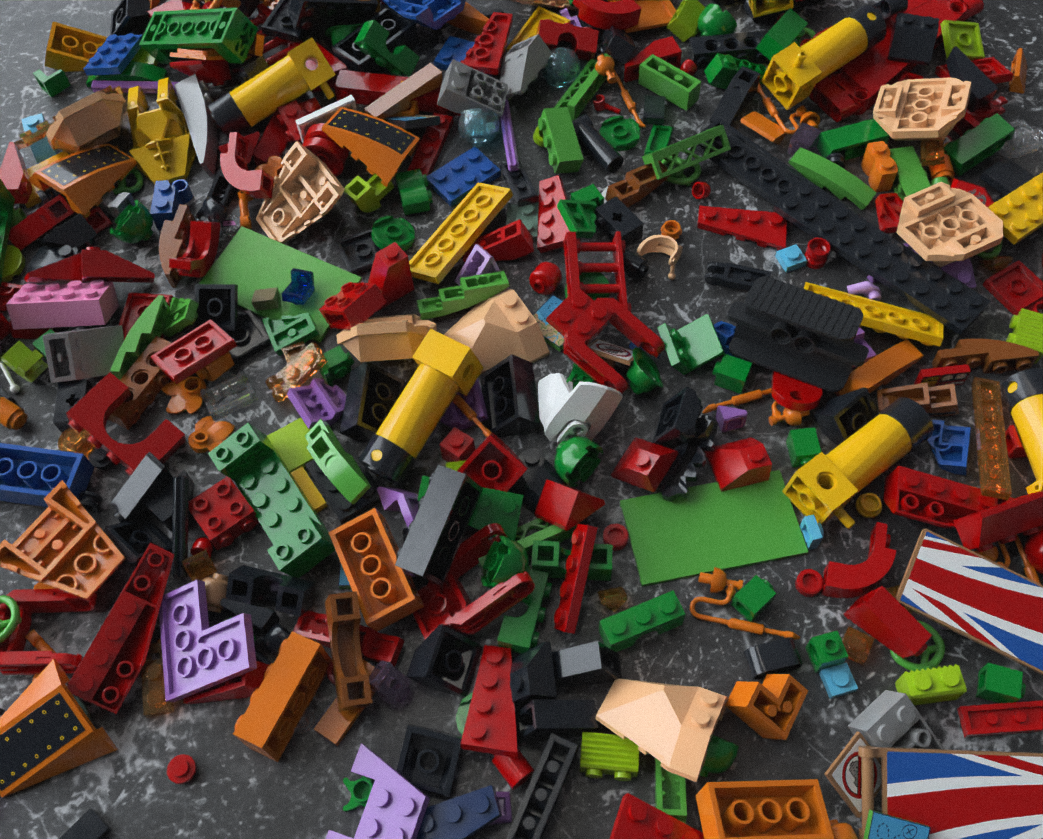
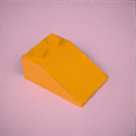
(71, 47)

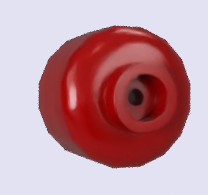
(545, 278)

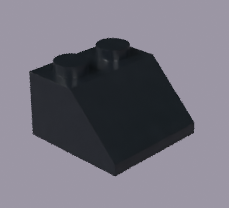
(913, 38)

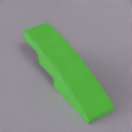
(832, 176)
(470, 292)
(141, 335)
(670, 793)

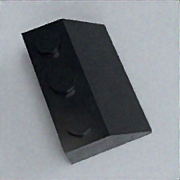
(510, 397)
(369, 401)

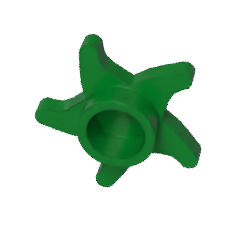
(359, 791)

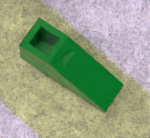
(724, 68)

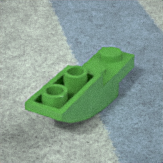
(335, 462)

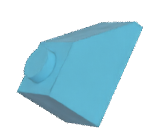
(41, 148)

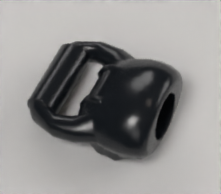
(213, 210)
(271, 640)

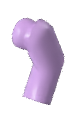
(865, 288)

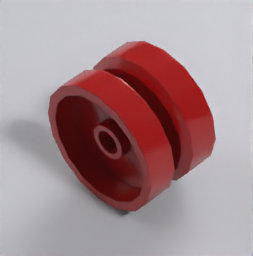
(326, 149)

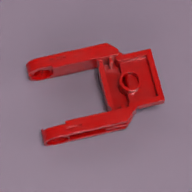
(582, 319)
(450, 602)
(12, 654)

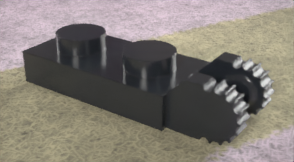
(734, 275)

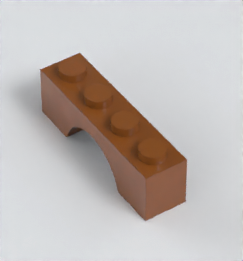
(348, 667)

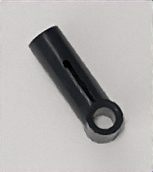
(597, 144)

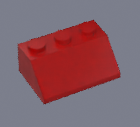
(1001, 522)

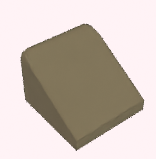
(265, 299)

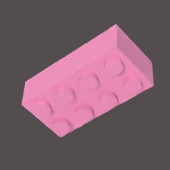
(63, 304)

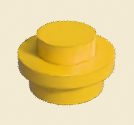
(868, 505)

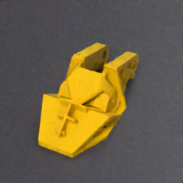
(160, 135)

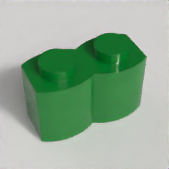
(413, 191)

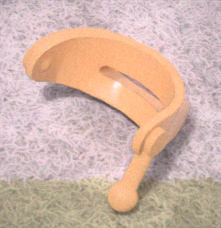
(665, 245)

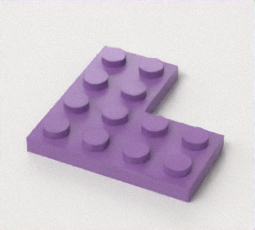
(193, 652)

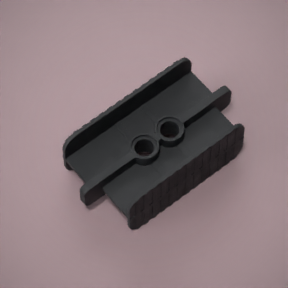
(797, 333)

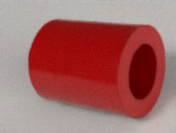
(514, 770)

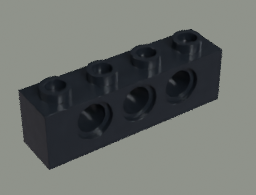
(738, 45)
(544, 789)

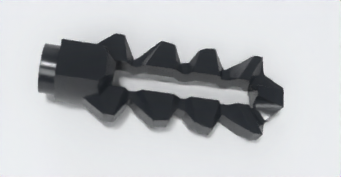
(703, 440)

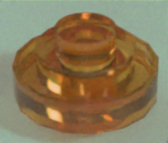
(73, 442)

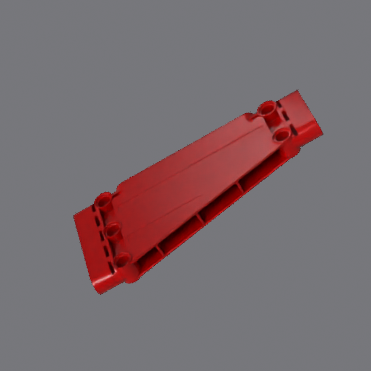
(858, 82)

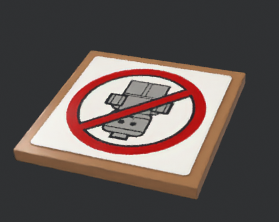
(612, 352)
(846, 774)

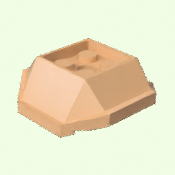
(921, 107)
(87, 122)
(948, 224)
(386, 337)

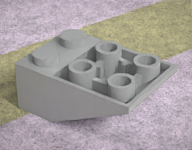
(523, 63)
(470, 89)
(82, 352)
(894, 723)

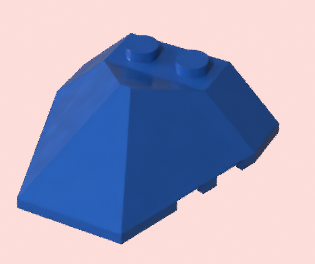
(427, 12)

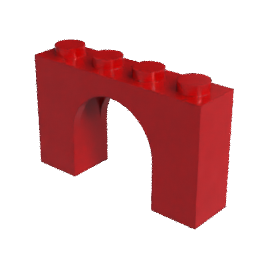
(91, 417)

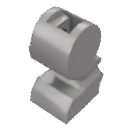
(115, 205)

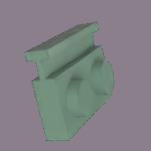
(527, 214)

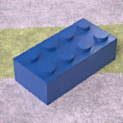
(33, 472)

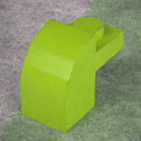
(367, 194)
(24, 361)

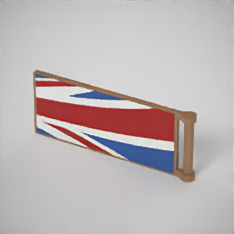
(975, 598)
(958, 791)

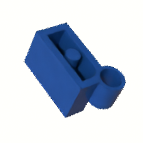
(167, 199)

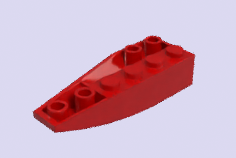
(932, 497)
(125, 636)

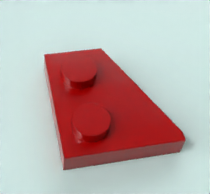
(888, 211)

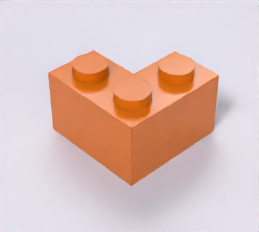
(768, 706)

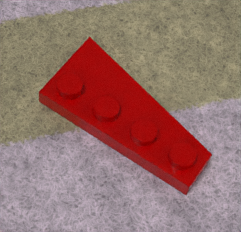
(753, 225)

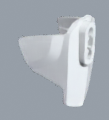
(576, 410)

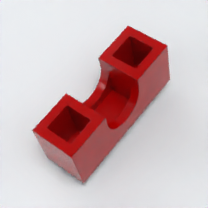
(581, 38)

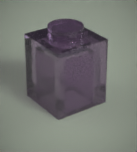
(804, 137)

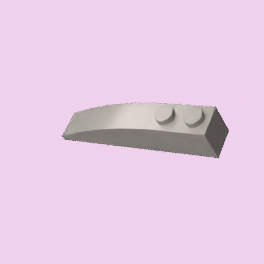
(202, 127)

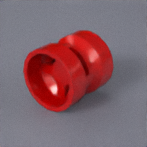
(817, 253)

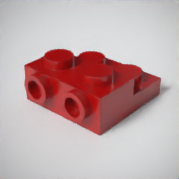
(292, 111)

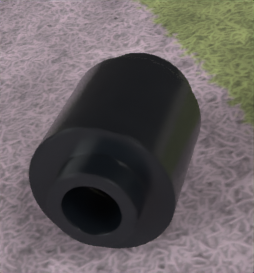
(634, 265)

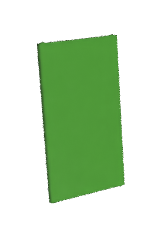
(264, 263)
(711, 530)

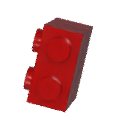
(352, 305)
(223, 513)

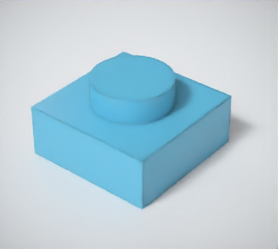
(791, 258)
(811, 531)
(838, 680)

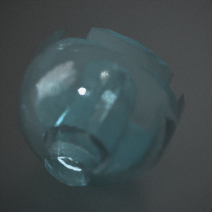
(562, 67)
(478, 127)

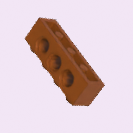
(144, 383)

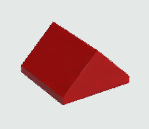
(565, 505)

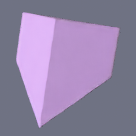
(478, 263)

